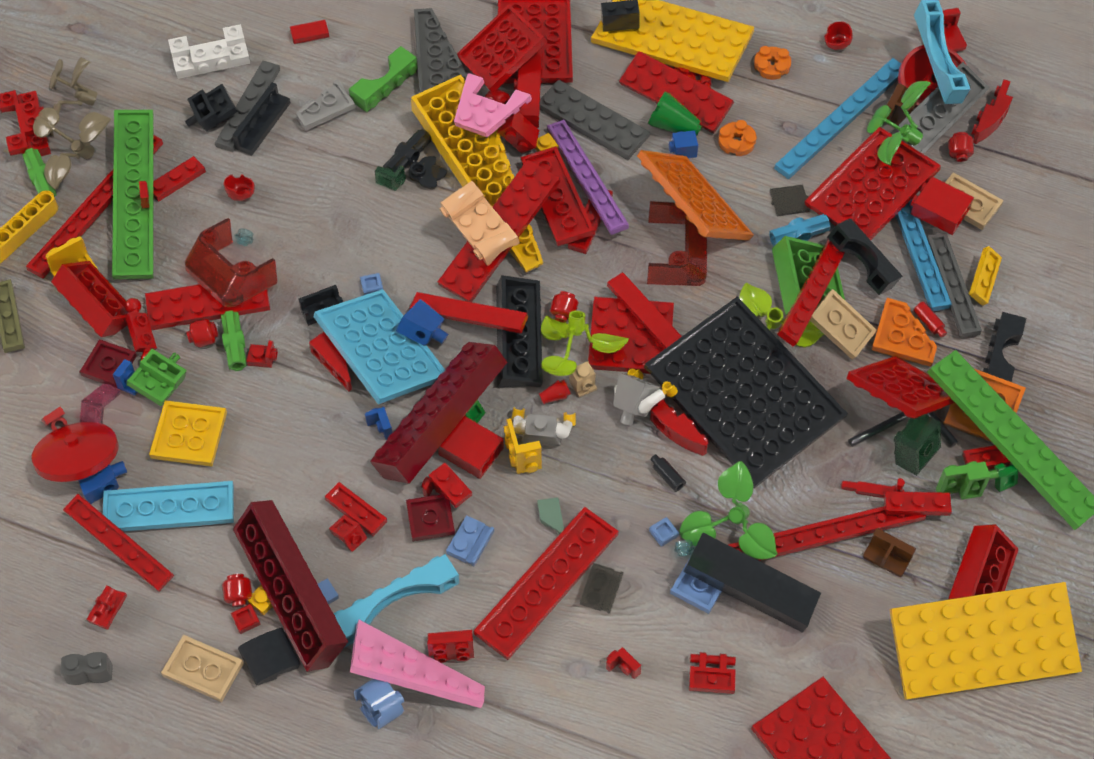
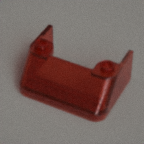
(683, 267)
(222, 279)

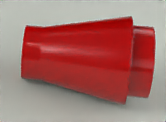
(555, 392)

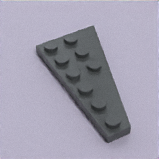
(435, 54)

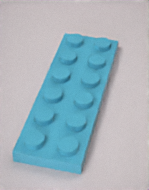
(170, 506)

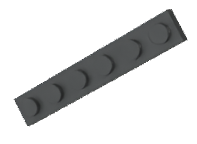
(259, 83)
(961, 304)

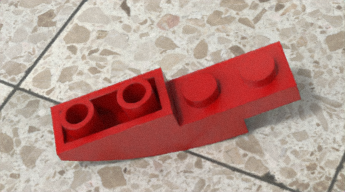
(993, 114)
(678, 428)

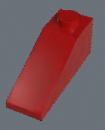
(331, 359)

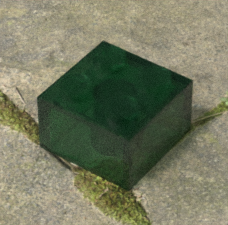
(917, 443)

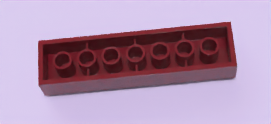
(438, 412)
(290, 585)

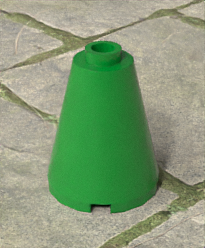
(673, 116)

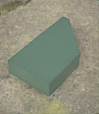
(551, 514)

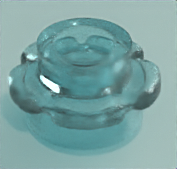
(244, 237)
(684, 547)

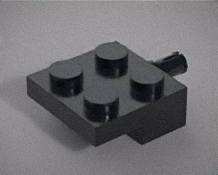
(211, 107)

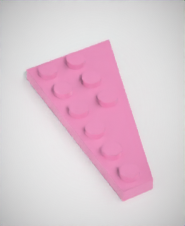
(394, 662)

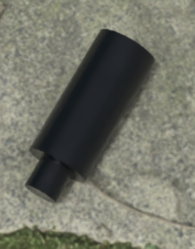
(668, 473)

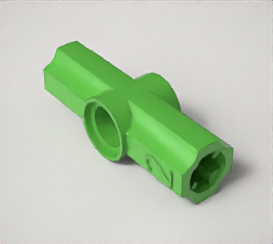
(36, 170)
(233, 340)

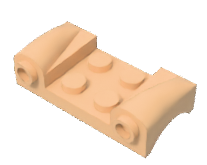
(478, 222)

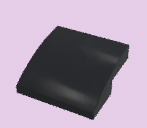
(269, 656)

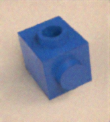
(684, 144)

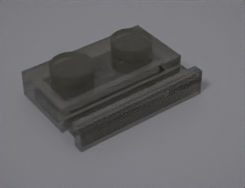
(601, 588)

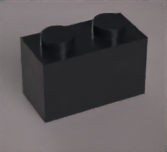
(620, 15)

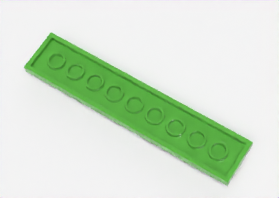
(131, 223)
(1014, 439)

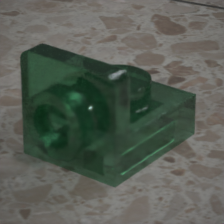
(389, 178)

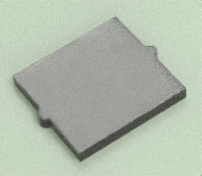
(789, 200)

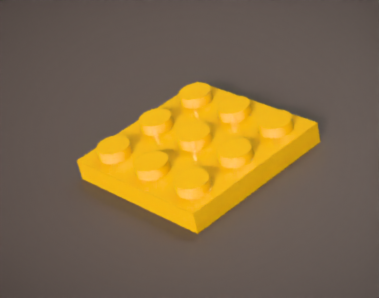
(188, 433)

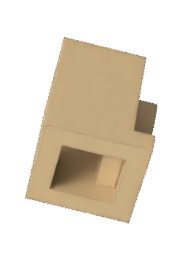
(583, 379)

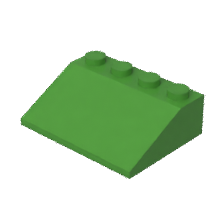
(793, 264)

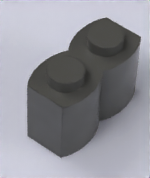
(81, 669)

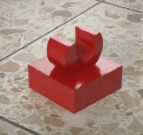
(53, 417)

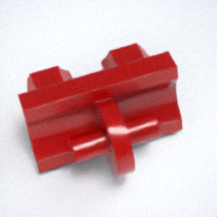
(106, 607)

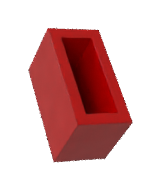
(519, 132)

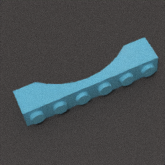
(950, 80)
(433, 577)

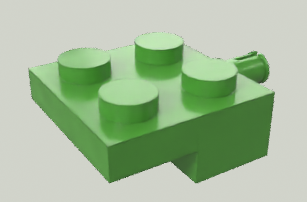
(157, 376)
(966, 480)

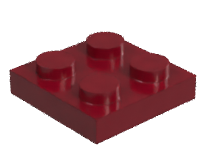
(104, 361)
(430, 517)

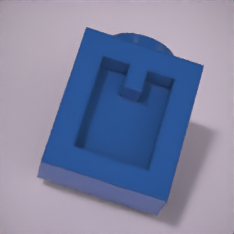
(121, 376)
(379, 417)

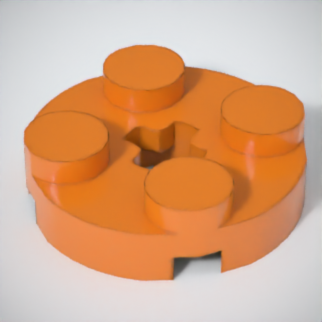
(775, 54)
(737, 129)

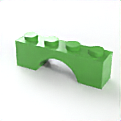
(369, 92)

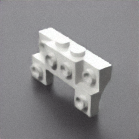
(211, 55)

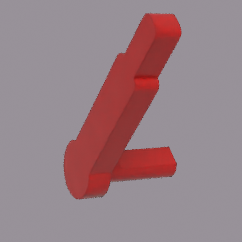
(872, 489)

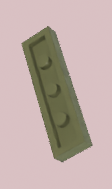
(10, 323)

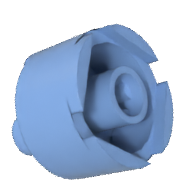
(379, 702)

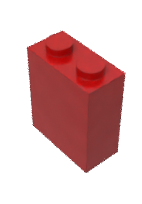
(941, 205)
(471, 447)

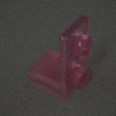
(93, 405)

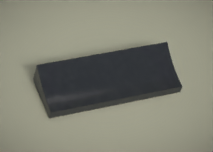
(520, 350)
(753, 582)

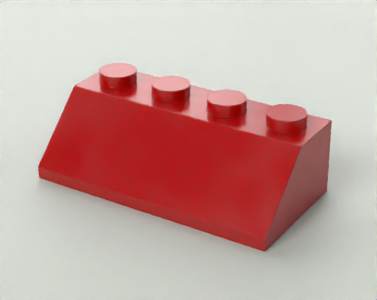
(92, 297)
(985, 563)

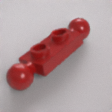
(139, 327)

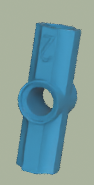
(801, 229)

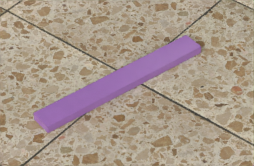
(588, 177)

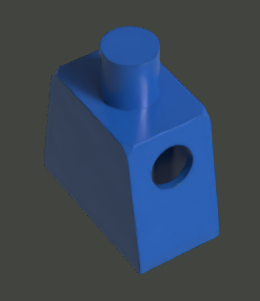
(422, 324)
(95, 485)

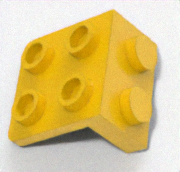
(70, 252)
(525, 456)

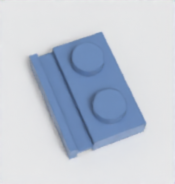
(470, 541)

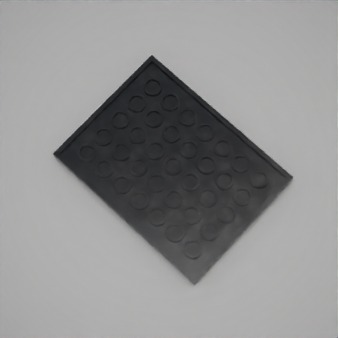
(746, 390)

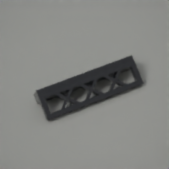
(260, 120)

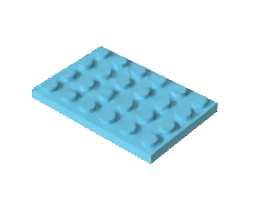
(373, 348)

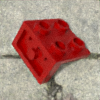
(451, 645)

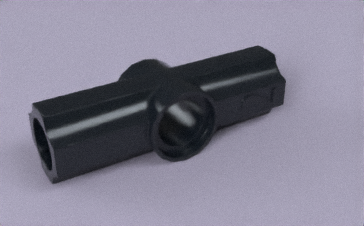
(408, 152)

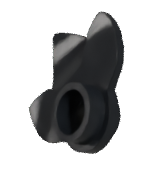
(428, 172)

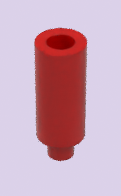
(930, 319)

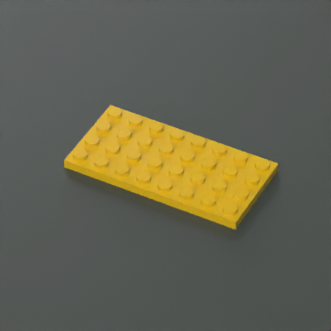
(682, 38)
(985, 640)

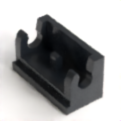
(317, 301)

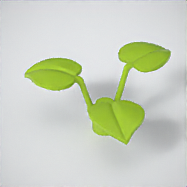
(760, 304)
(576, 325)

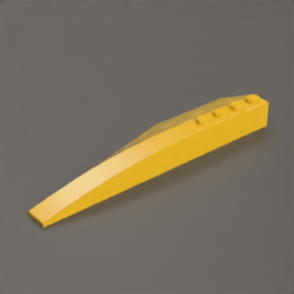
(471, 155)

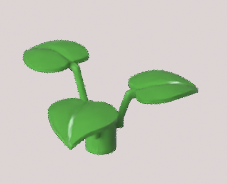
(907, 132)
(734, 484)

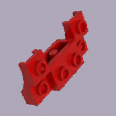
(27, 109)

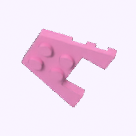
(483, 114)

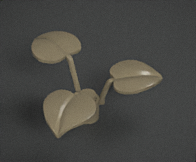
(83, 94)
(59, 166)

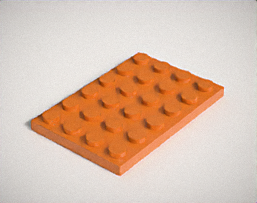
(694, 196)

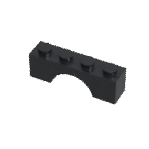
(851, 239)
(1008, 333)

